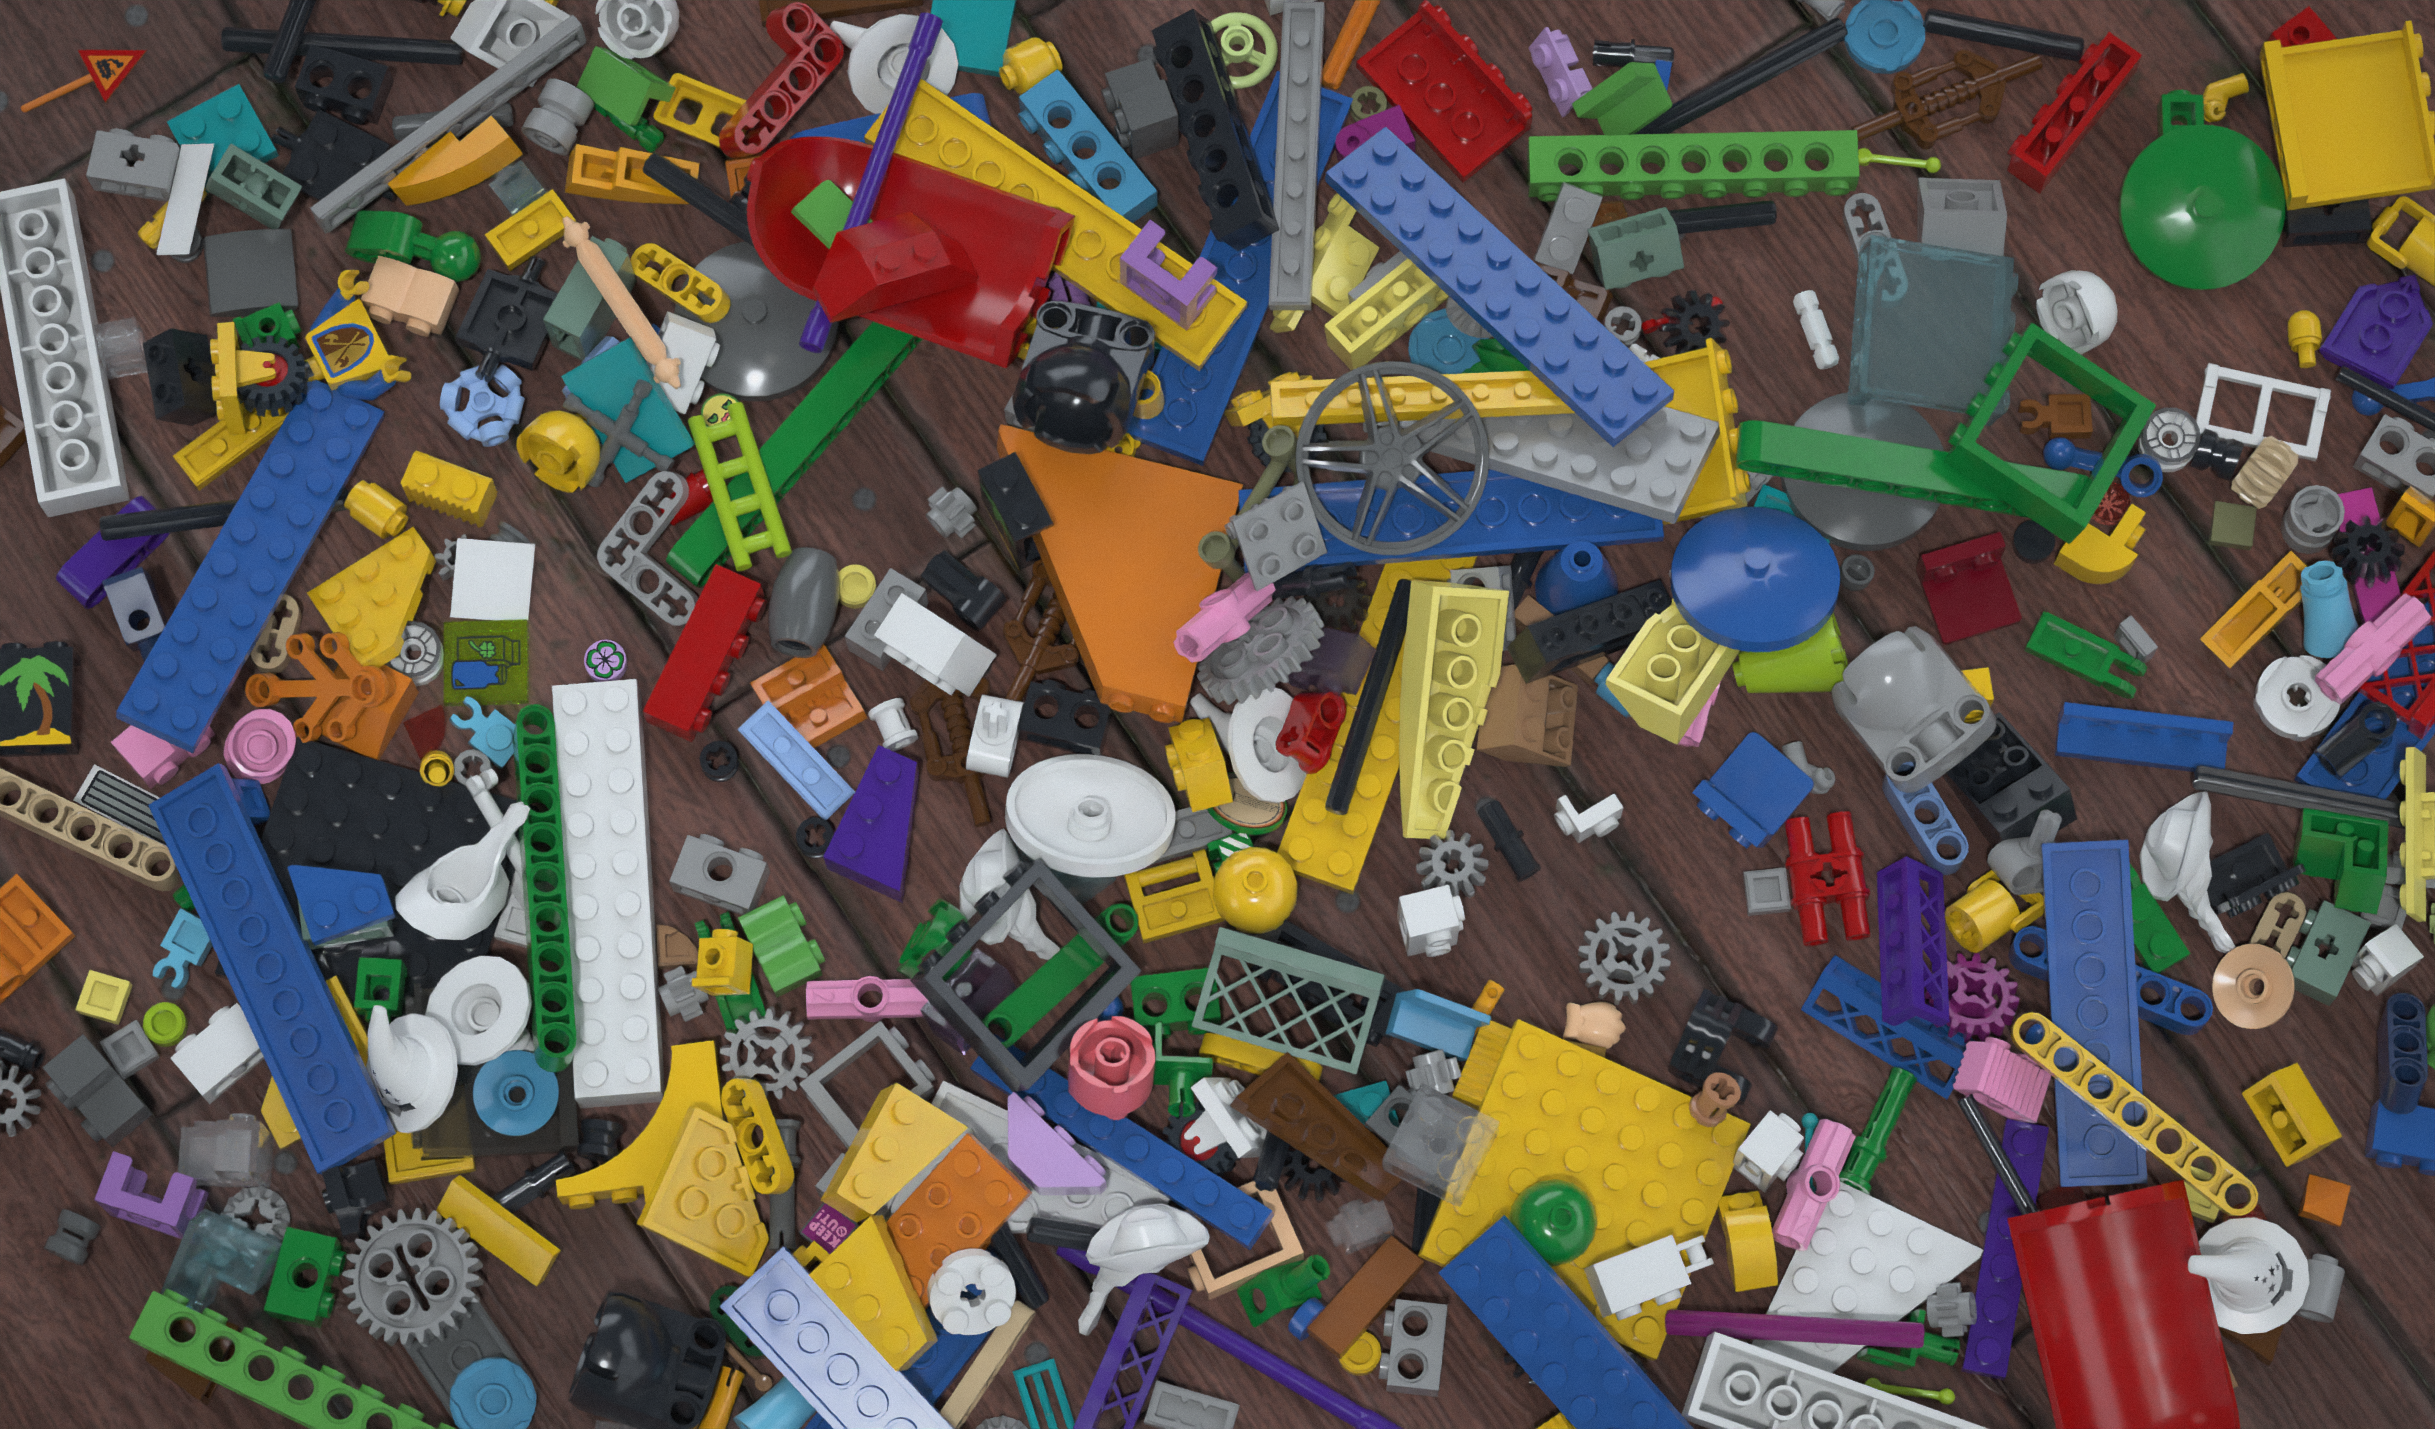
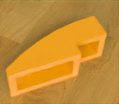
(456, 164)
(619, 176)
(2413, 516)
(2257, 612)

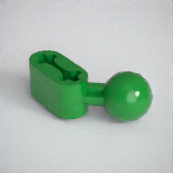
(400, 238)

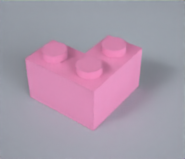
(152, 757)

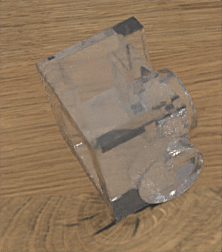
(1360, 1225)

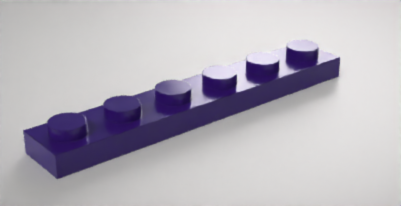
(1998, 1274)

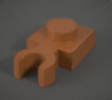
(2063, 416)

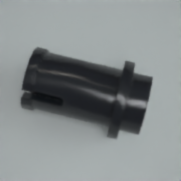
(21, 1052)

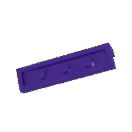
(1904, 938)
(1120, 1346)

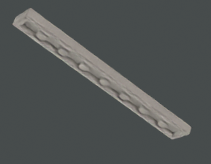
(456, 118)
(1297, 155)

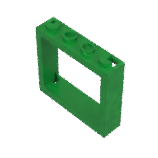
(2012, 485)

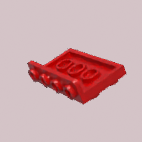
(1447, 91)

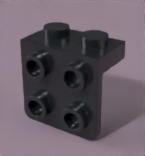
(2246, 874)

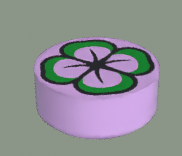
(605, 661)

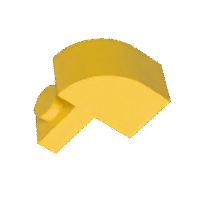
(2100, 557)
(1748, 1241)

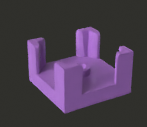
(1176, 299)
(123, 1198)

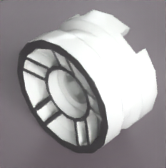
(2183, 432)
(428, 666)

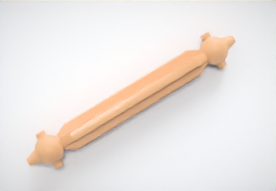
(621, 302)

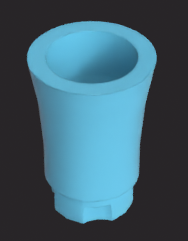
(2326, 610)
(777, 1409)

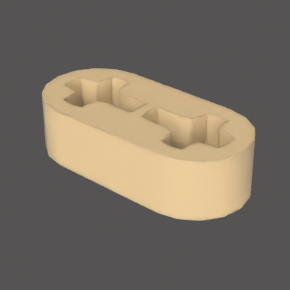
(287, 628)
(2269, 918)

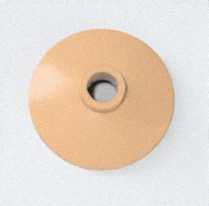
(2235, 983)

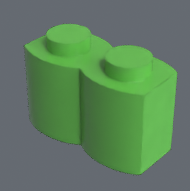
(781, 946)

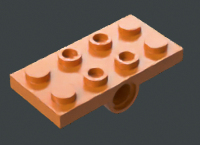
(27, 935)
(954, 1210)

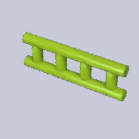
(761, 499)

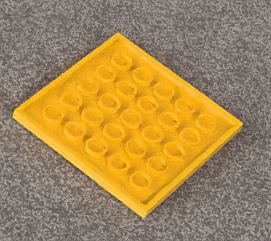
(1616, 1140)

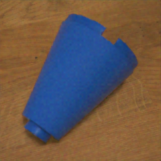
(1574, 578)

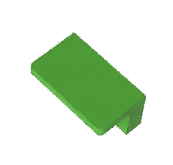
(621, 85)
(1626, 100)

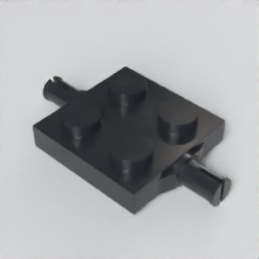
(329, 155)
(508, 319)

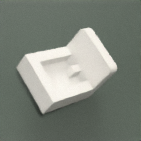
(1598, 819)

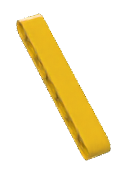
(2154, 1122)

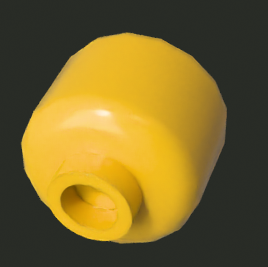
(1028, 64)

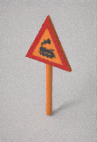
(106, 69)

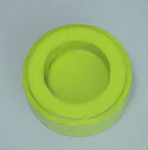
(165, 1024)

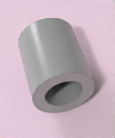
(2323, 1289)

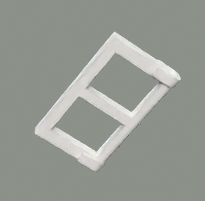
(2321, 396)

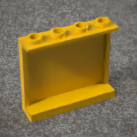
(2350, 117)
(1703, 391)

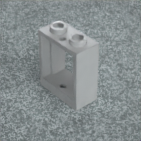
(825, 1105)

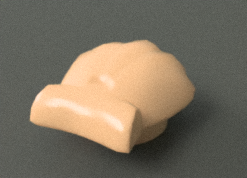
(1594, 1024)

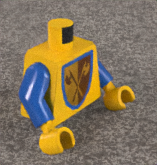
(349, 348)

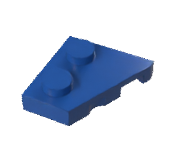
(339, 901)

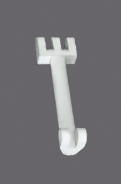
(479, 788)

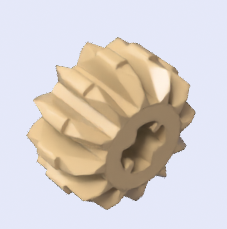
(2265, 472)

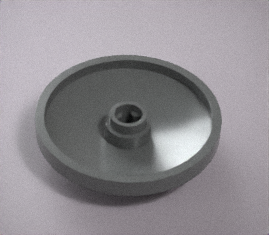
(760, 332)
(1854, 516)

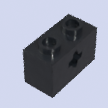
(2311, 227)
(180, 376)

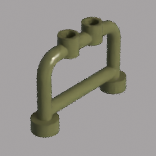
(1219, 549)

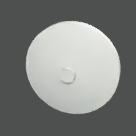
(1090, 815)

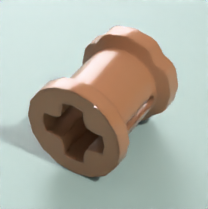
(1723, 1098)

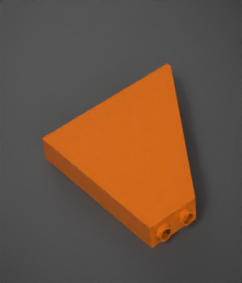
(1126, 563)

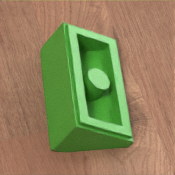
(824, 211)

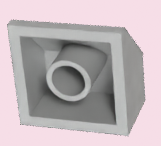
(1962, 214)

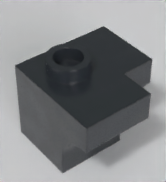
(355, 1196)

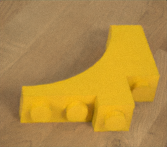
(691, 1082)

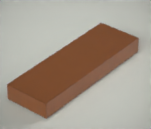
(1365, 1297)

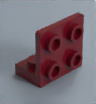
(1968, 589)

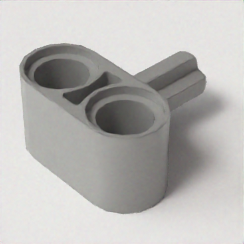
(2020, 860)

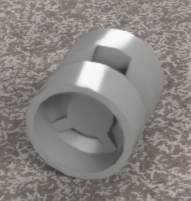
(560, 111)
(2312, 519)

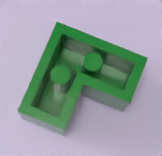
(2349, 852)

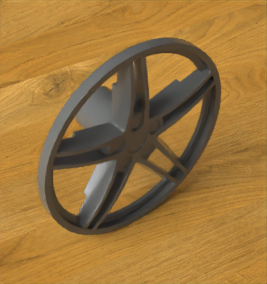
(1393, 457)

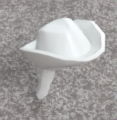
(2178, 862)
(986, 874)
(463, 887)
(1136, 1244)

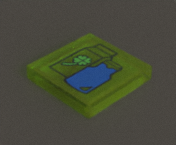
(486, 662)

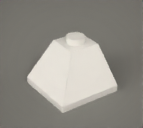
(505, 28)

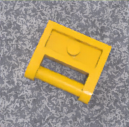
(1177, 908)

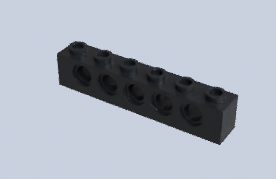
(1252, 213)

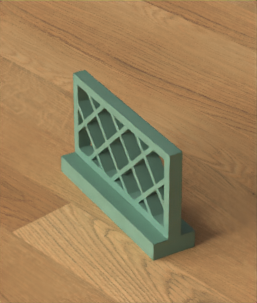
(1298, 964)

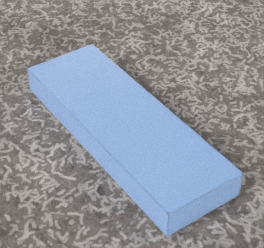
(796, 760)

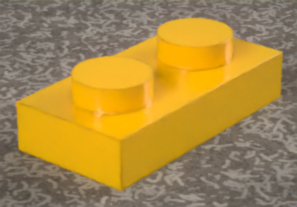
(529, 230)

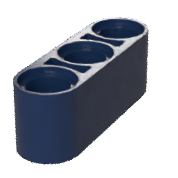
(2402, 1053)

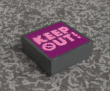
(828, 1228)

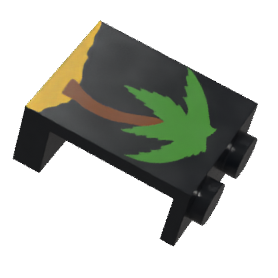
(1014, 507)
(37, 700)

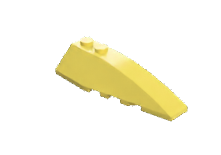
(1668, 674)
(1446, 680)

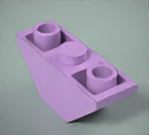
(1046, 1154)

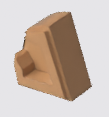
(675, 949)

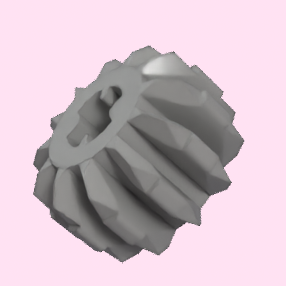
(1469, 864)
(13, 1113)

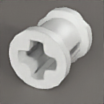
(893, 724)

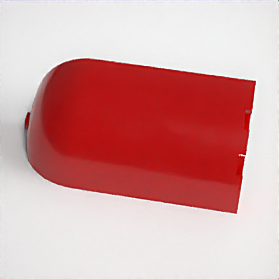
(1003, 235)
(2121, 1317)

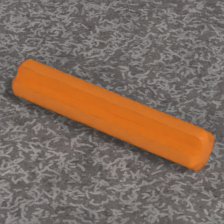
(1348, 42)

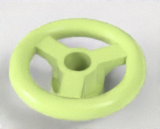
(1240, 35)

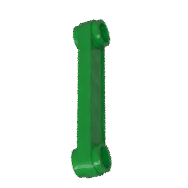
(1056, 978)

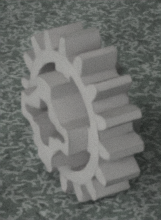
(1613, 943)
(755, 1038)

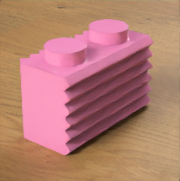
(2002, 1080)

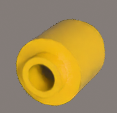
(376, 509)

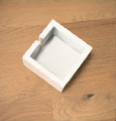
(933, 647)

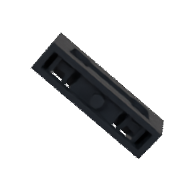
(1586, 632)
(1315, 992)

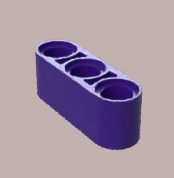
(105, 559)

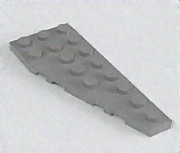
(1643, 473)

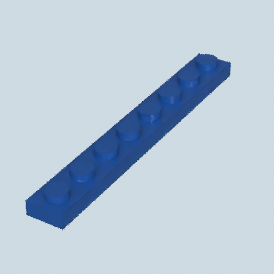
(1143, 1157)

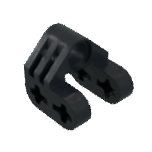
(1707, 1035)

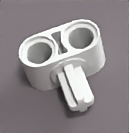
(994, 736)

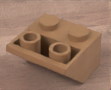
(1529, 719)

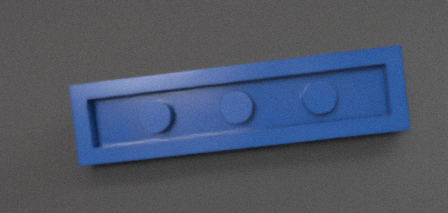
(2141, 737)
(1864, 994)

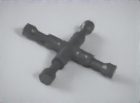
(619, 432)

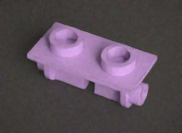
(1552, 56)

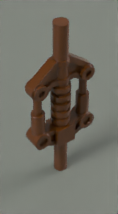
(1911, 112)
(1036, 654)
(954, 766)

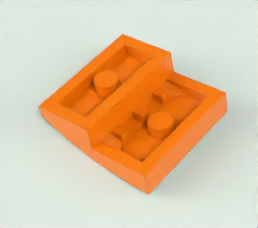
(811, 696)

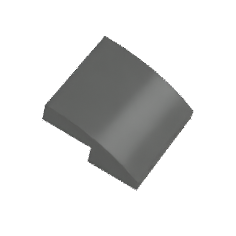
(249, 271)

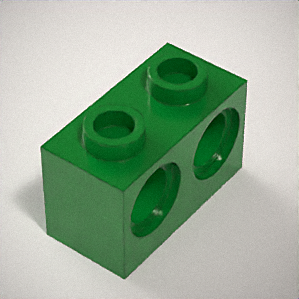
(1173, 991)

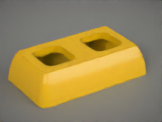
(713, 102)

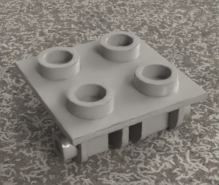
(1277, 535)

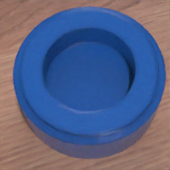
(1304, 1317)

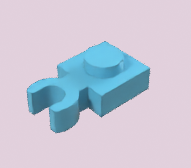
(492, 734)
(187, 943)

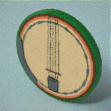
(1248, 813)

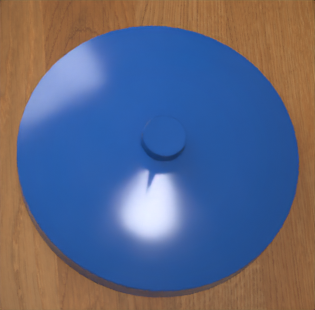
(1755, 579)

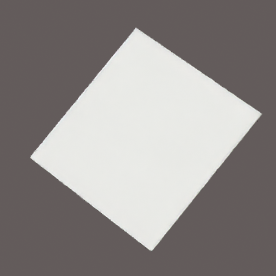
(492, 580)

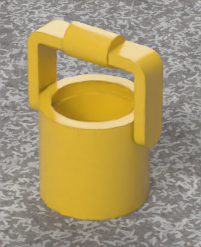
(2418, 249)
(1989, 913)

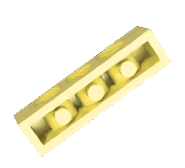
(1382, 314)

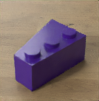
(877, 826)

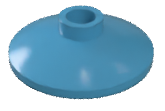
(493, 1090)

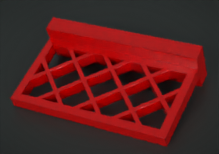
(2422, 713)

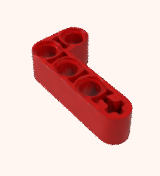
(776, 87)

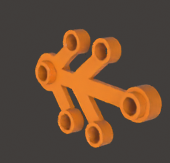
(325, 687)

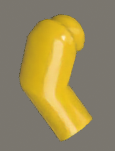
(2218, 93)

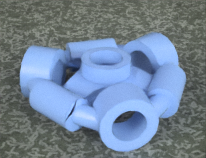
(483, 404)

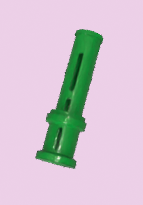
(1869, 1148)

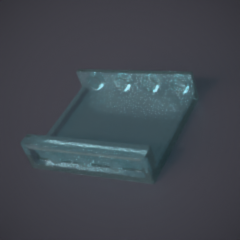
(1929, 324)

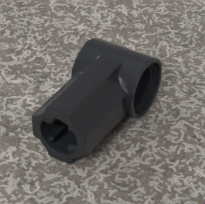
(971, 597)
(2355, 741)

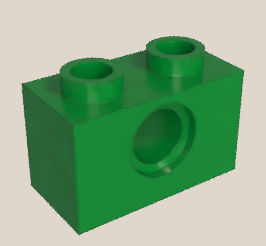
(298, 1253)

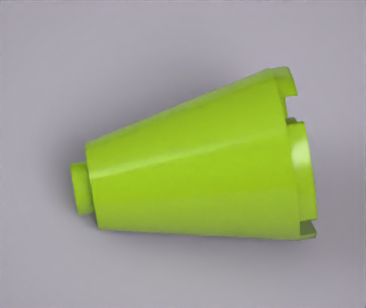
(1802, 668)

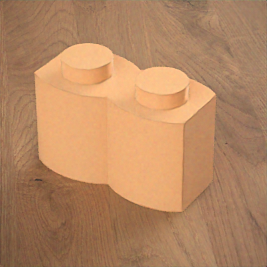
(409, 296)

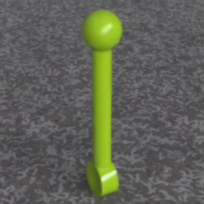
(1866, 157)
(1945, 1396)

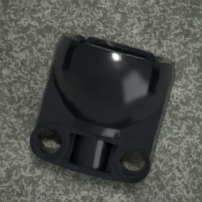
(1083, 376)
(647, 1364)

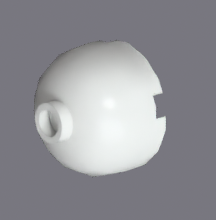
(637, 26)
(2077, 309)

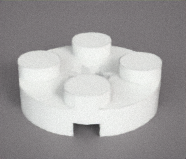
(2273, 701)
(977, 1315)

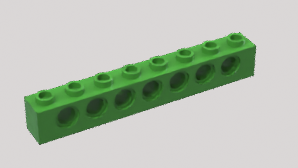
(1710, 150)
(164, 1310)

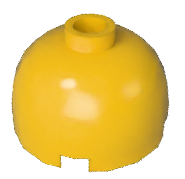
(562, 449)
(1255, 890)

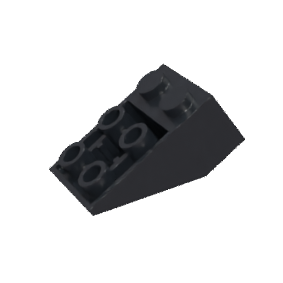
(2008, 786)

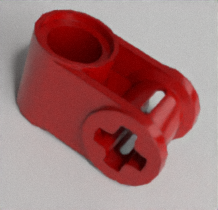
(1310, 727)

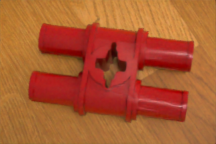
(1842, 863)

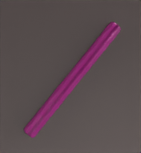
(1795, 1328)

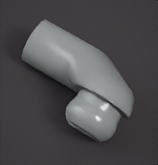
(1823, 778)

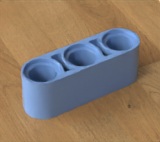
(1927, 836)

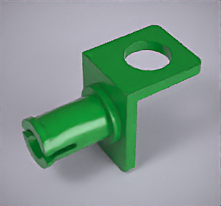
(1179, 1074)
(1284, 1287)
(1934, 1348)

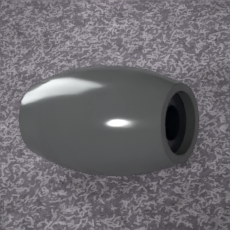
(803, 602)

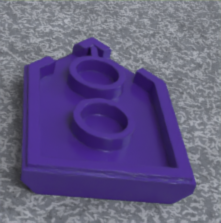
(2380, 331)

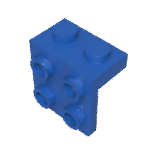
(1754, 791)

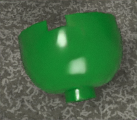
(931, 936)
(1555, 1220)

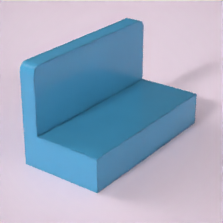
(1435, 1023)

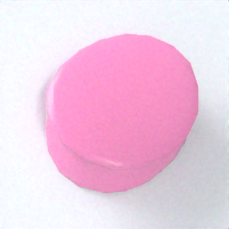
(260, 746)

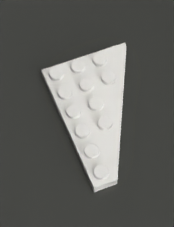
(990, 1127)
(1863, 1266)

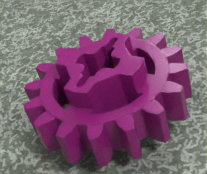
(1972, 1000)

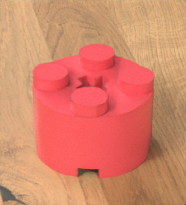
(1111, 1066)

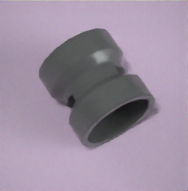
(68, 1246)

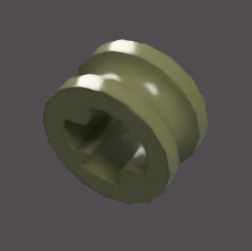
(1363, 94)

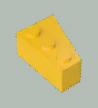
(889, 1151)
(875, 1294)

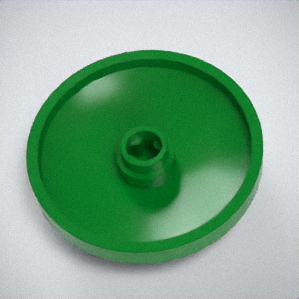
(2201, 207)

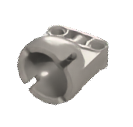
(1911, 707)

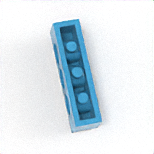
(1057, 99)

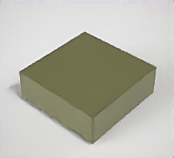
(2232, 525)

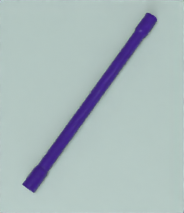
(920, 48)
(1251, 1354)

